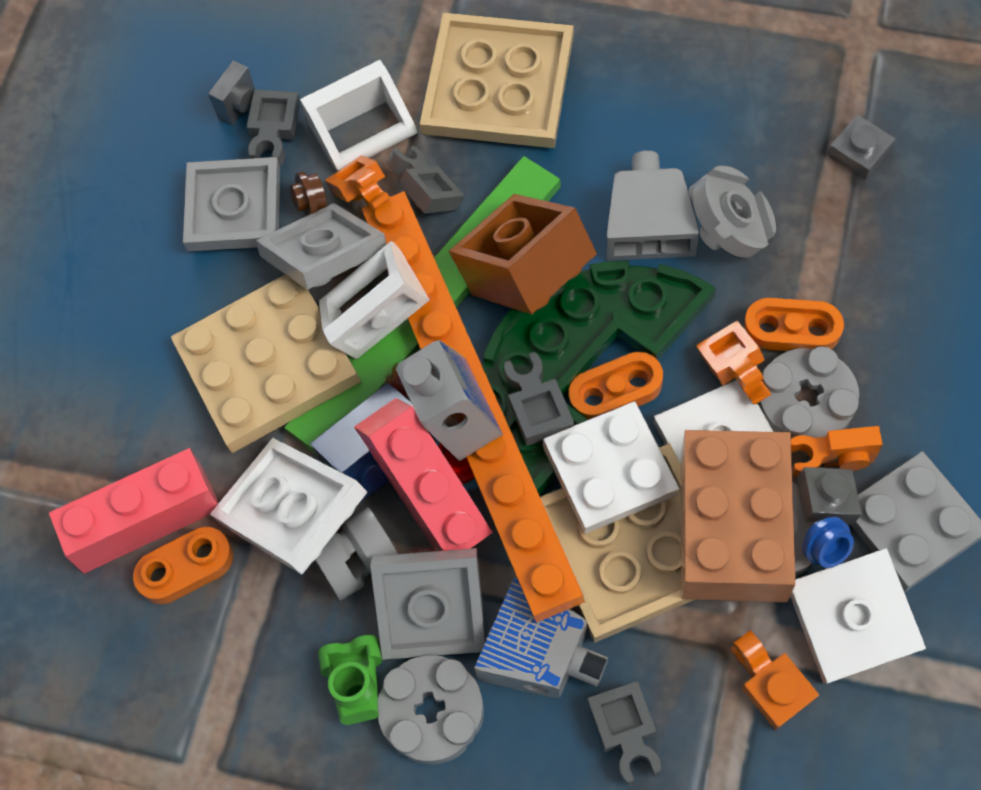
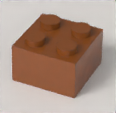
(523, 253)

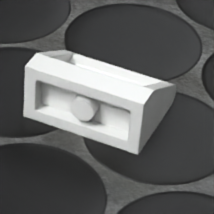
(349, 99)
(378, 310)

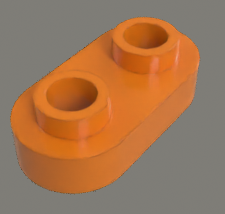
(792, 323)
(613, 384)
(183, 568)

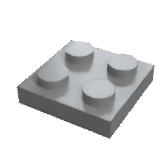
(230, 203)
(321, 246)
(917, 520)
(428, 603)

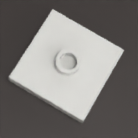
(717, 410)
(855, 616)

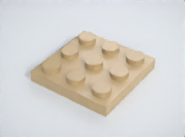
(497, 80)
(263, 361)
(628, 566)

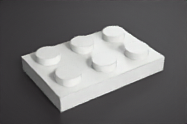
(288, 504)

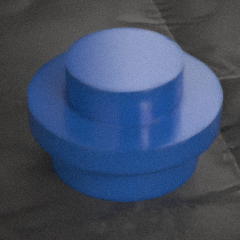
(828, 542)

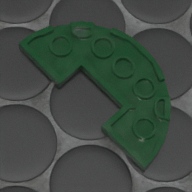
(580, 322)

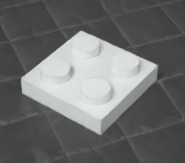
(610, 467)

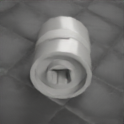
(359, 535)

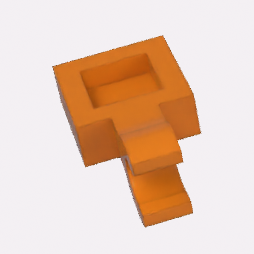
(359, 182)
(735, 355)
(843, 448)
(775, 686)

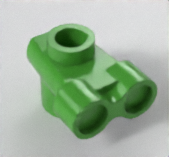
(353, 671)

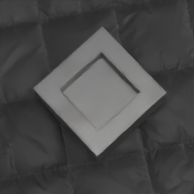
(232, 93)
(861, 146)
(828, 494)

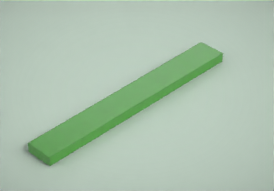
(525, 180)

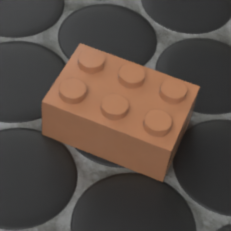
(737, 516)

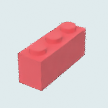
(423, 477)
(134, 511)

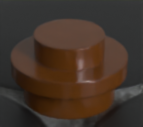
(308, 193)

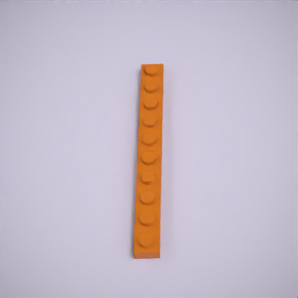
(498, 466)

